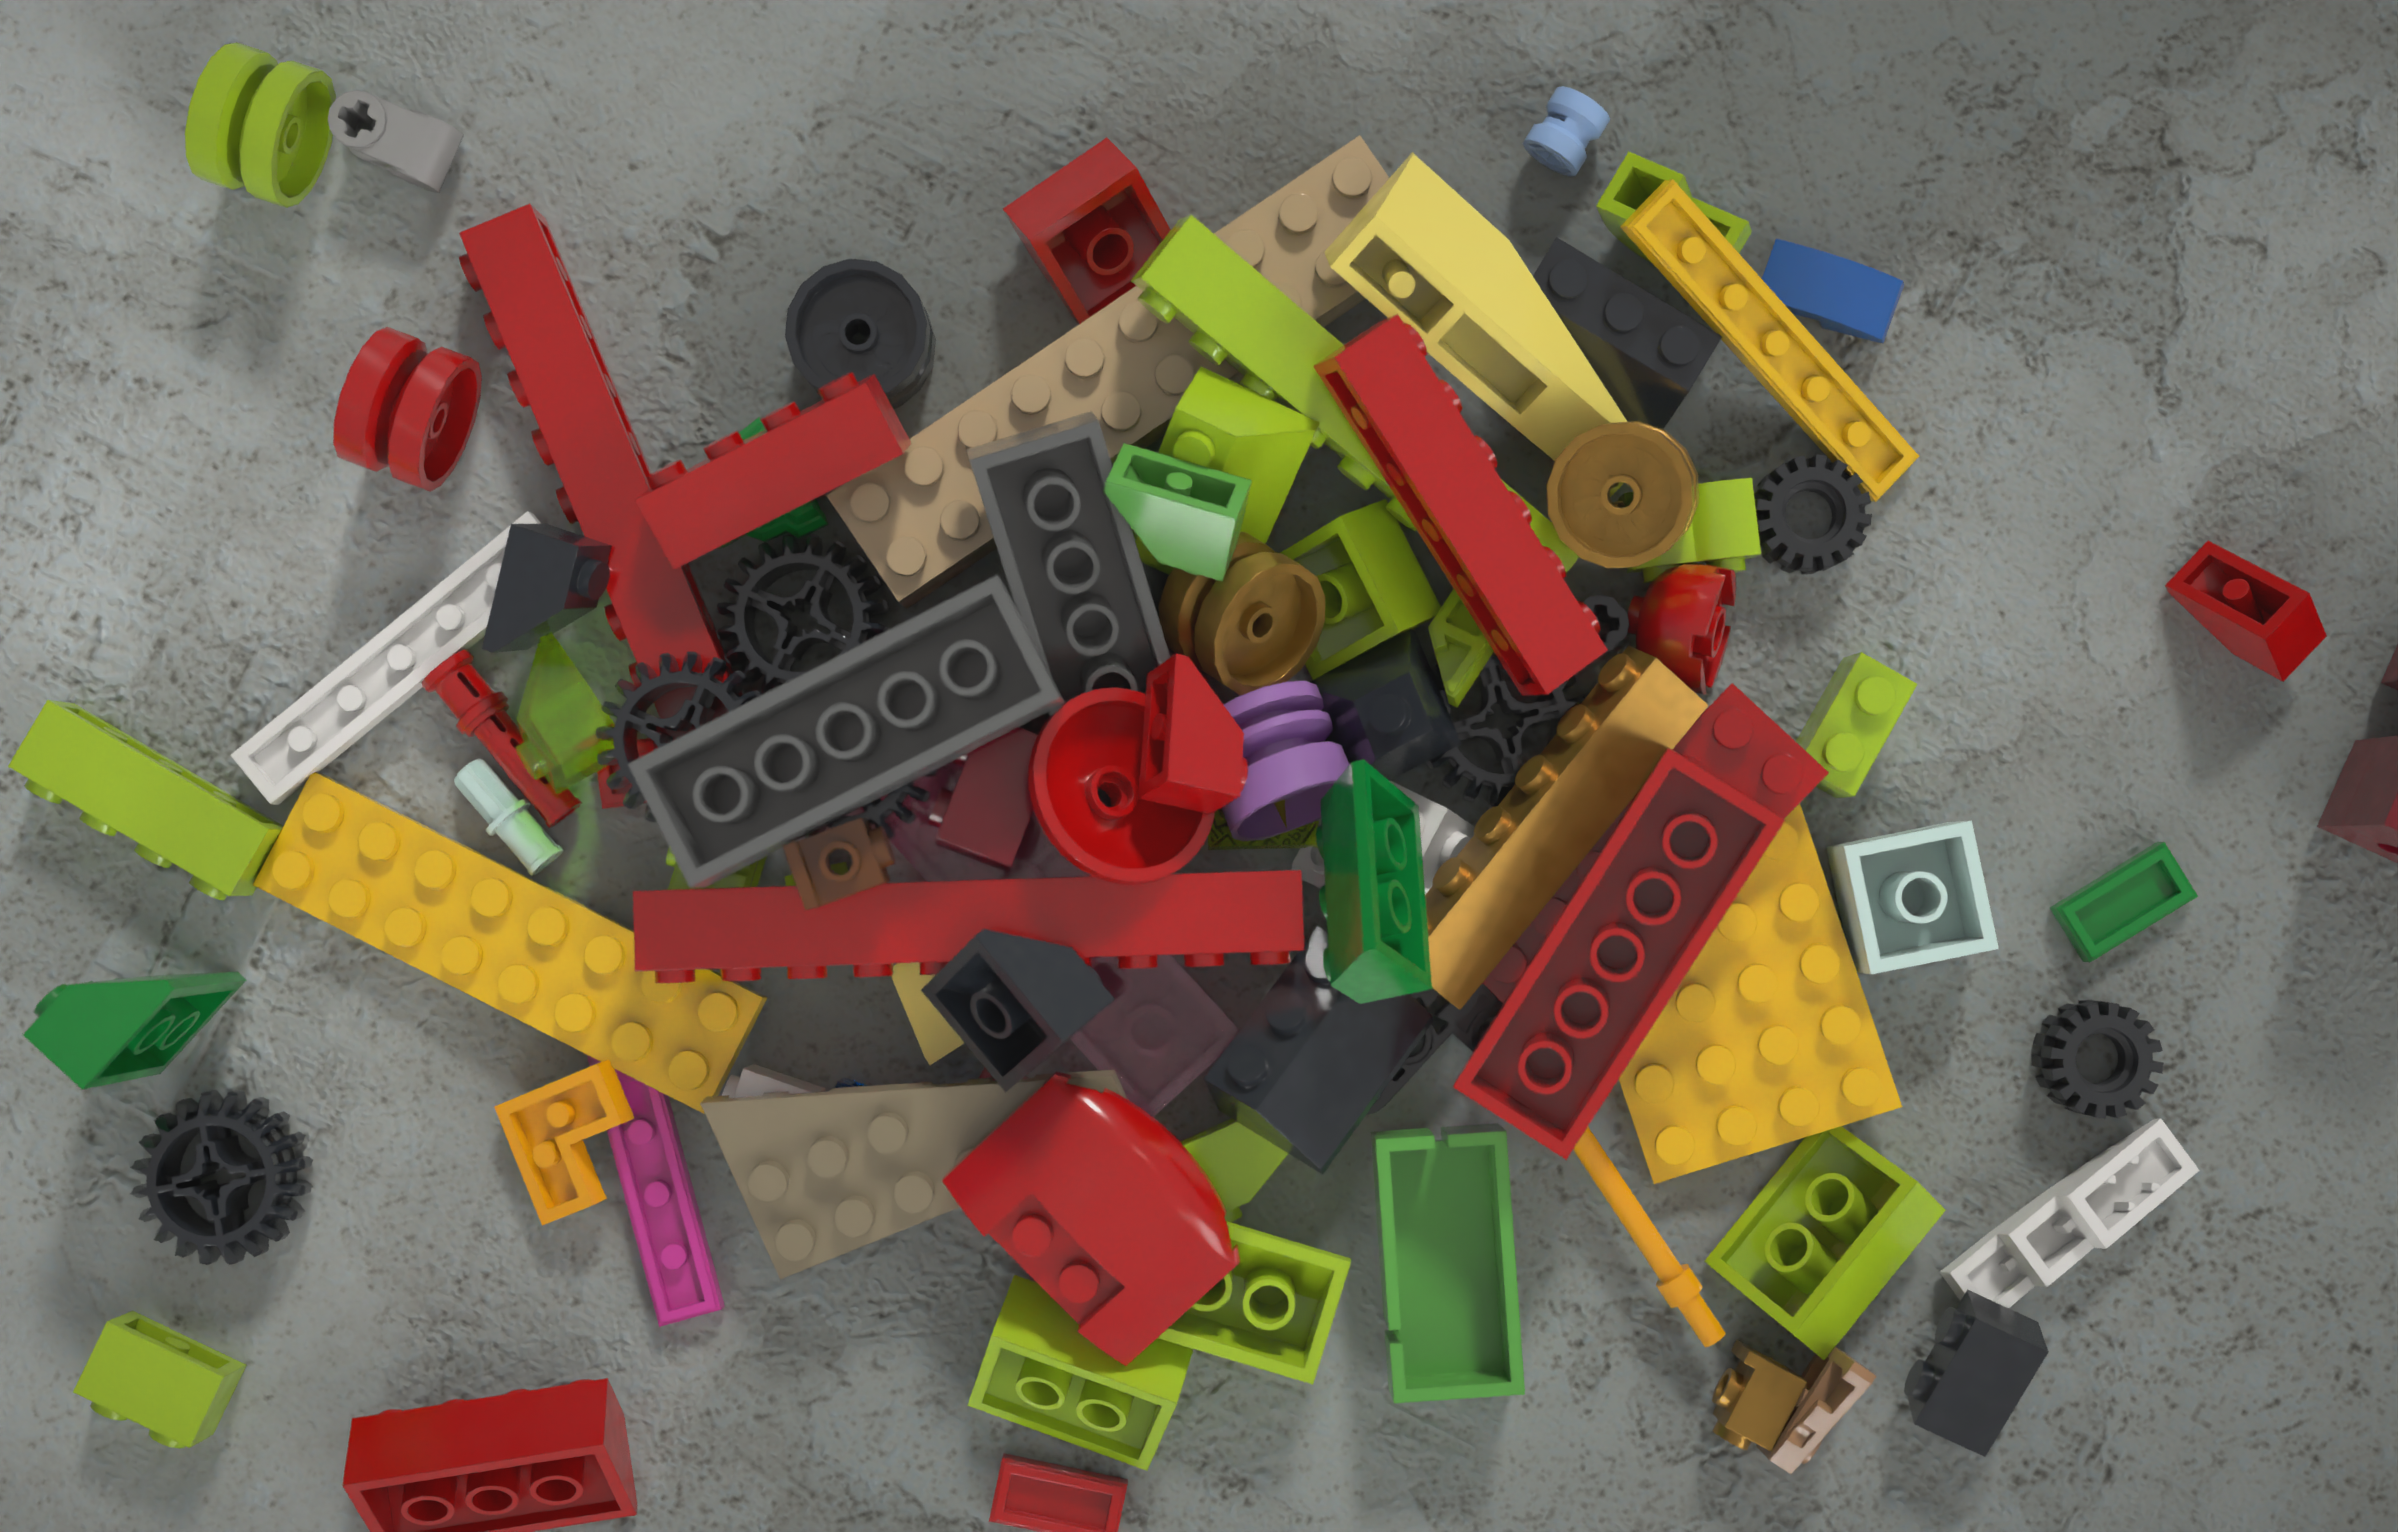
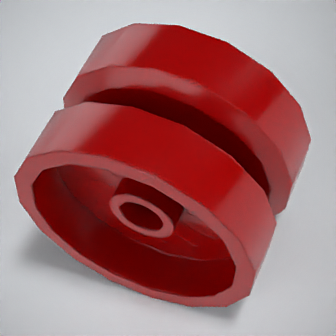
(407, 408)

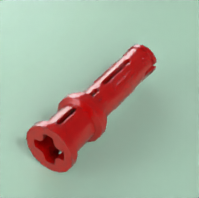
(485, 715)

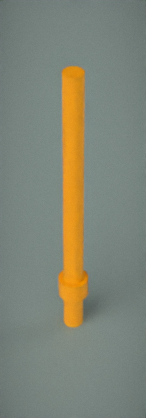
(1676, 1281)

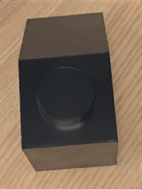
(544, 585)

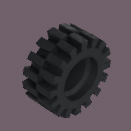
(1846, 507)
(2133, 1066)

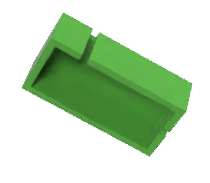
(1447, 1263)

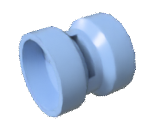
(1566, 131)

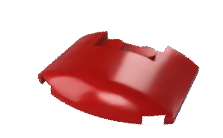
(1098, 1212)

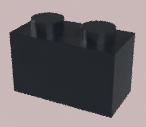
(1975, 1372)

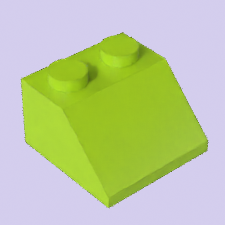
(1368, 584)

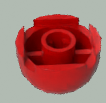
(1685, 621)

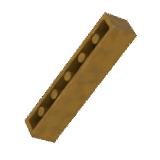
(1552, 818)

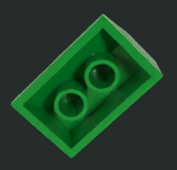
(1373, 888)
(126, 1025)

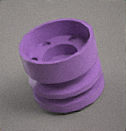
(1284, 759)

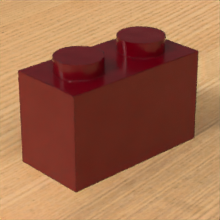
(990, 802)

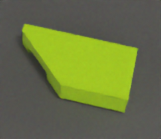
(1458, 648)

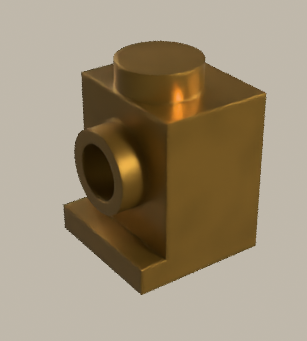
(1755, 1399)

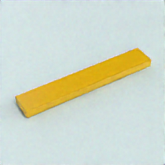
(1768, 338)

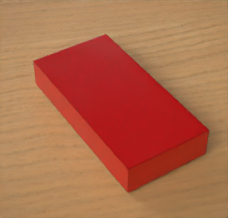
(1056, 1497)

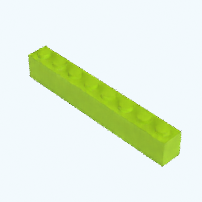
(1271, 343)

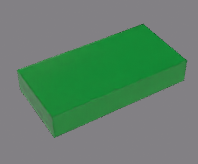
(2123, 902)

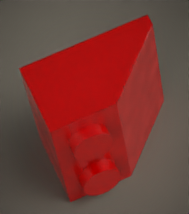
(1090, 228)

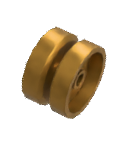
(1607, 530)
(1252, 624)

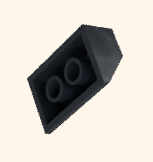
(1631, 338)
(1313, 1059)

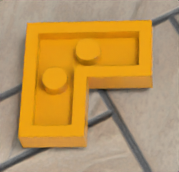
(548, 1136)

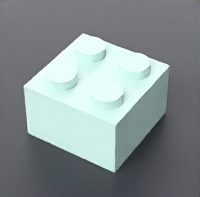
(1912, 897)

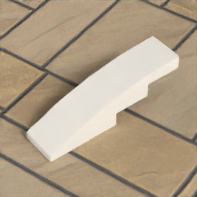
(2073, 1217)

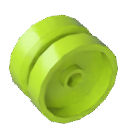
(259, 124)

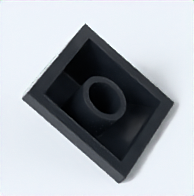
(1388, 707)

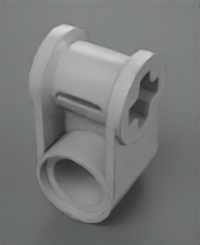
(401, 142)

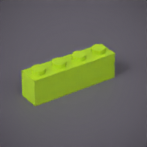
(146, 798)

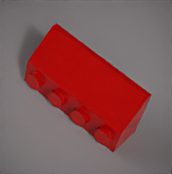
(494, 1462)

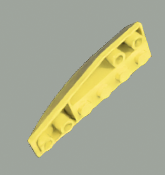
(1474, 304)

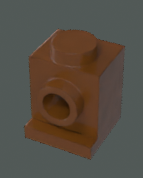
(811, 868)

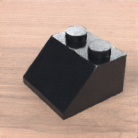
(1016, 1000)

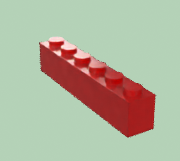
(1462, 506)

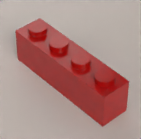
(773, 470)

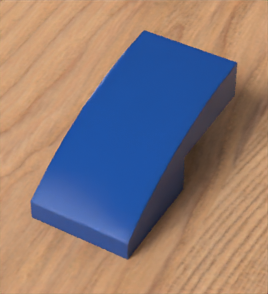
(1833, 290)

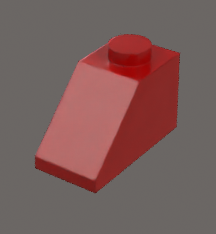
(2249, 609)
(1189, 742)

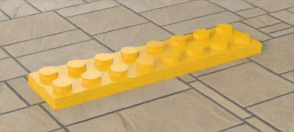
(505, 941)

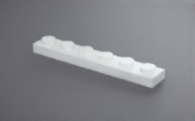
(375, 677)

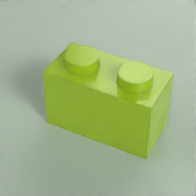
(1854, 721)
(158, 1380)

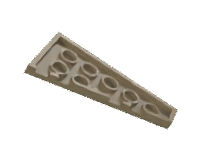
(858, 1159)

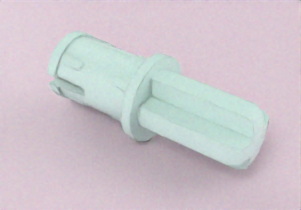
(507, 816)

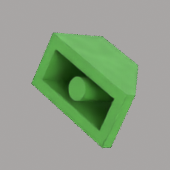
(1179, 509)

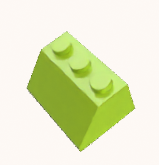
(1240, 435)
(1825, 1236)
(1269, 1307)
(1068, 1388)

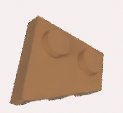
(1828, 1395)

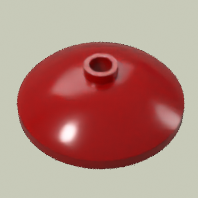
(1097, 746)

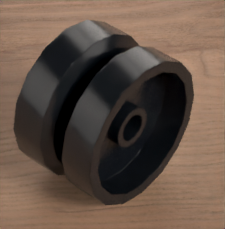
(866, 300)

